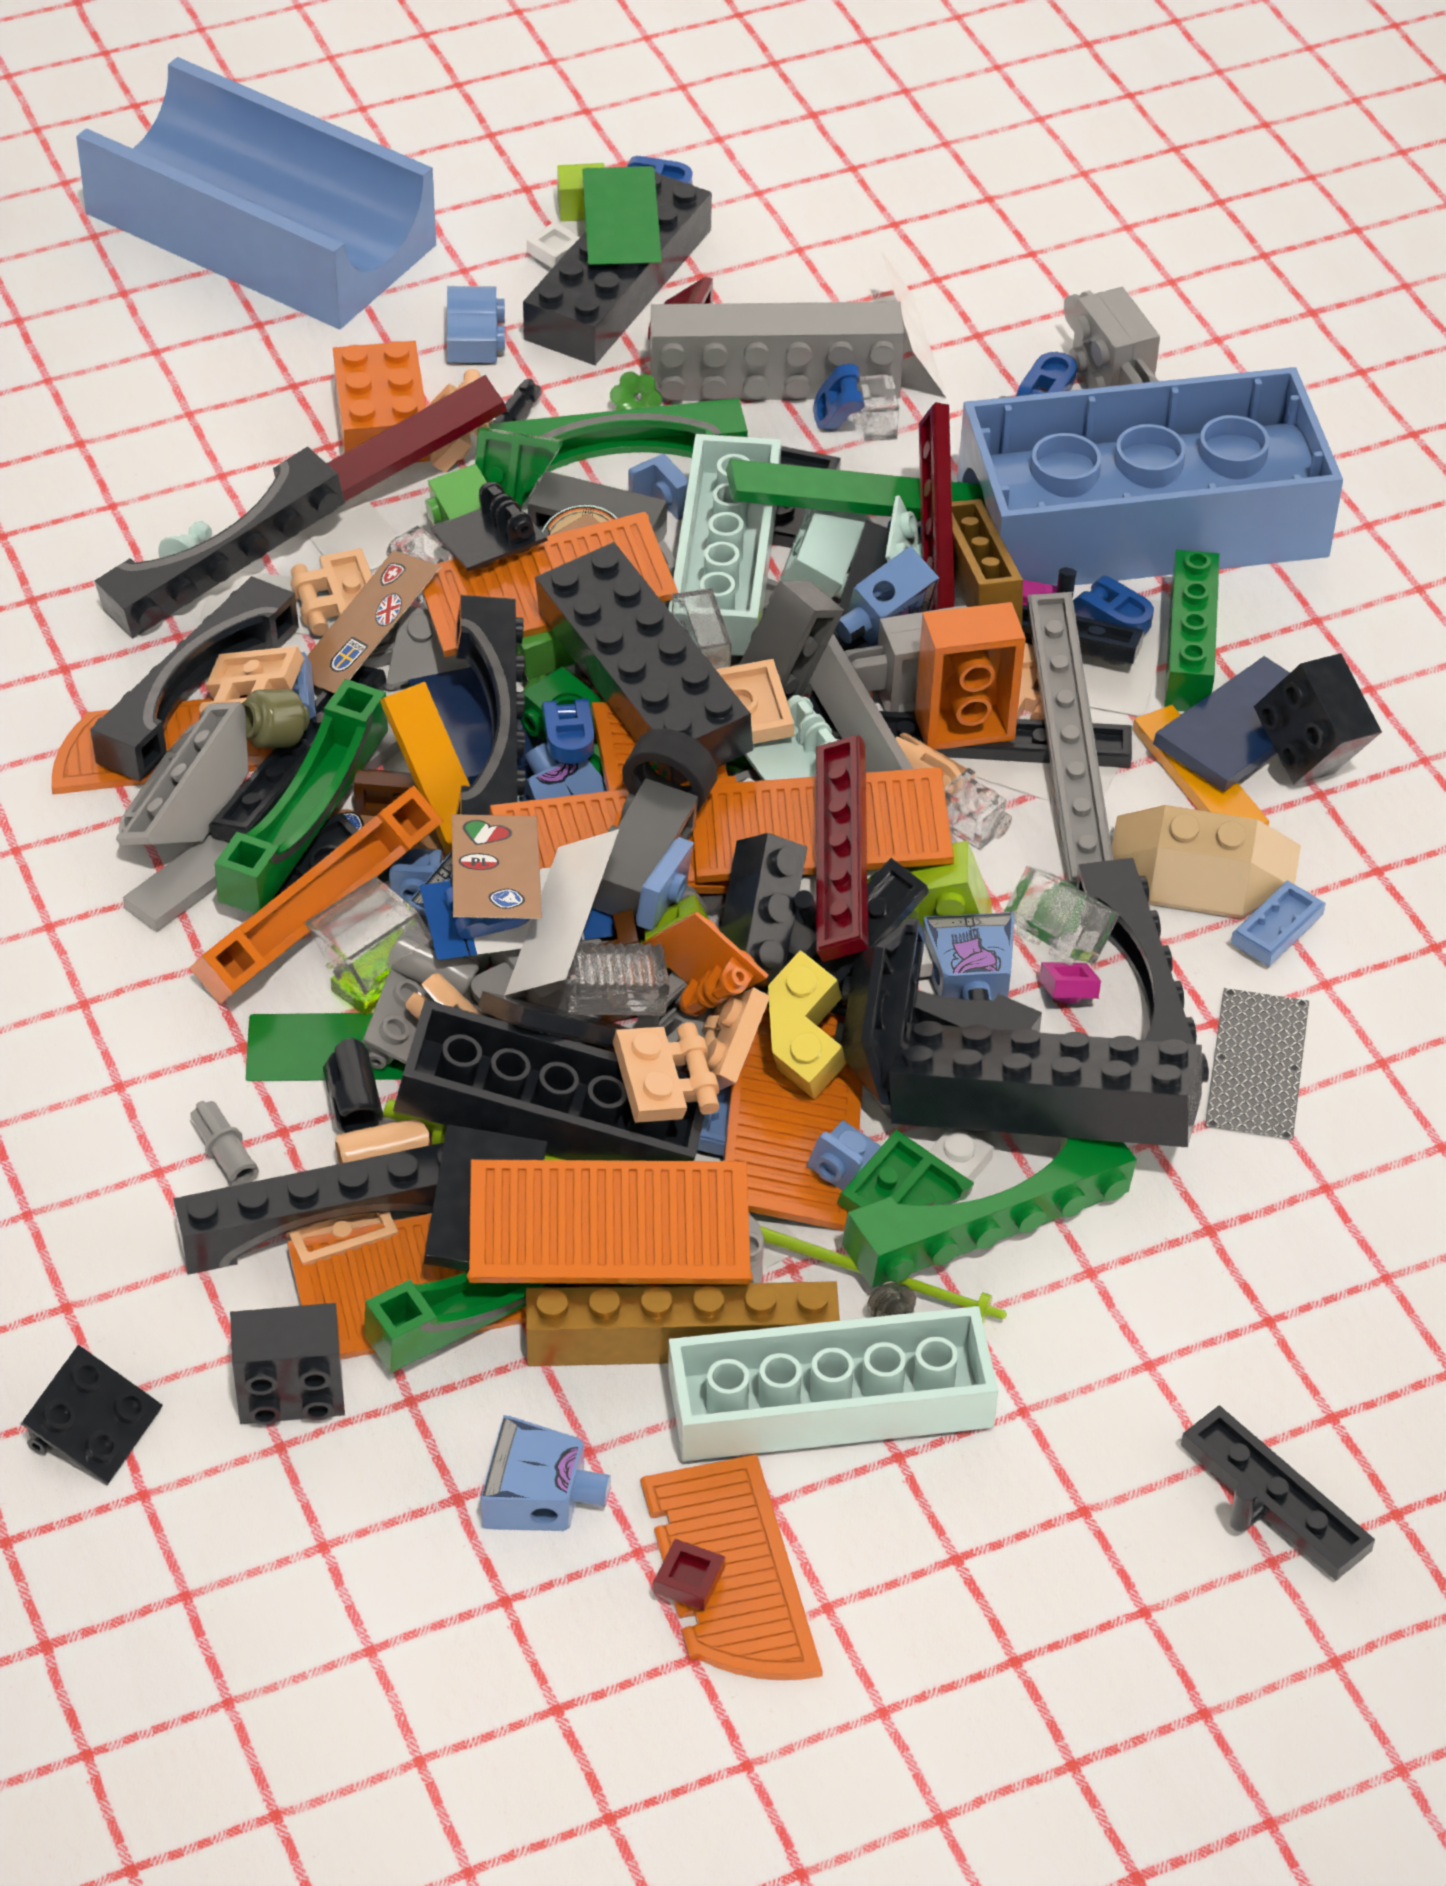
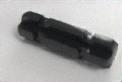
(520, 402)

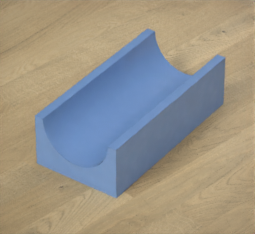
(264, 195)
(1154, 469)

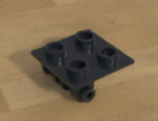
(489, 532)
(90, 1415)

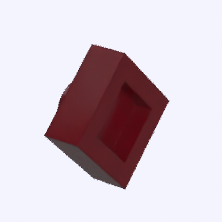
(689, 1574)

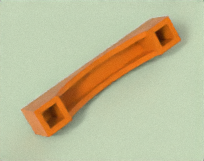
(283, 919)

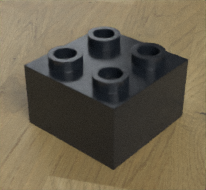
(1317, 718)
(287, 1363)

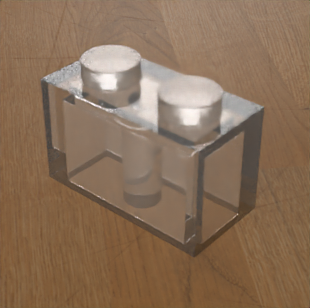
(1060, 916)

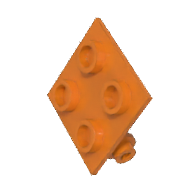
(706, 962)

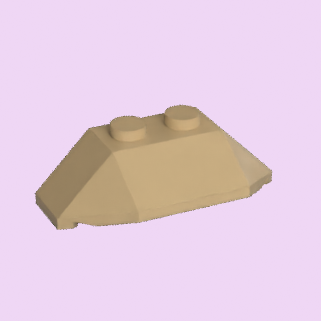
(1205, 858)

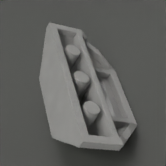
(190, 781)

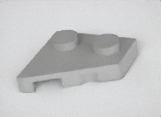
(418, 650)

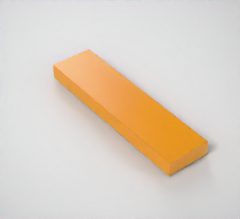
(427, 753)
(1200, 792)

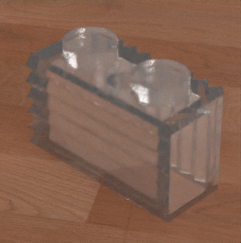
(617, 980)

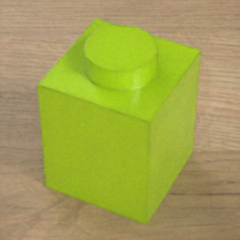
(571, 191)

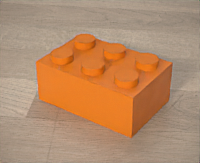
(376, 388)
(969, 675)

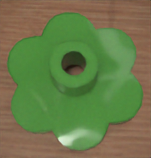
(630, 385)

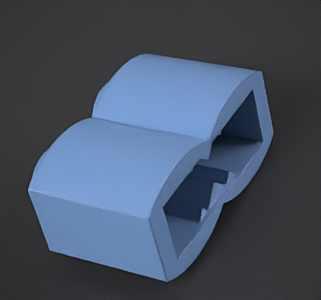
(473, 324)

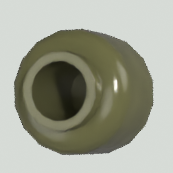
(275, 718)

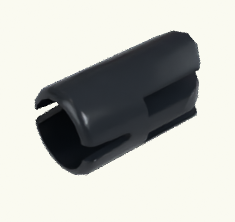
(352, 1087)

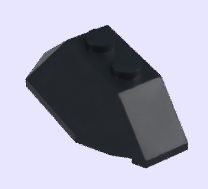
(880, 1007)

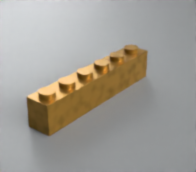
(638, 1320)

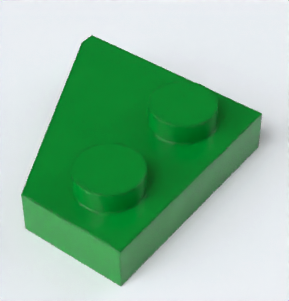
(514, 459)
(907, 1175)

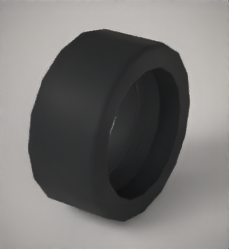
(676, 751)

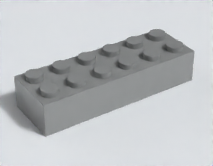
(770, 347)

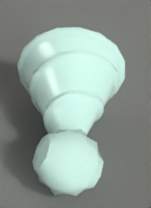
(196, 534)

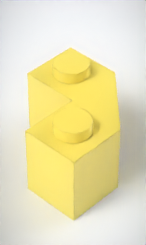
(797, 1004)

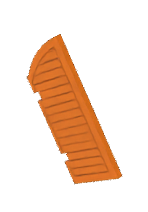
(76, 763)
(756, 1612)

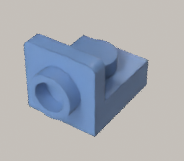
(661, 480)
(413, 870)
(841, 1154)

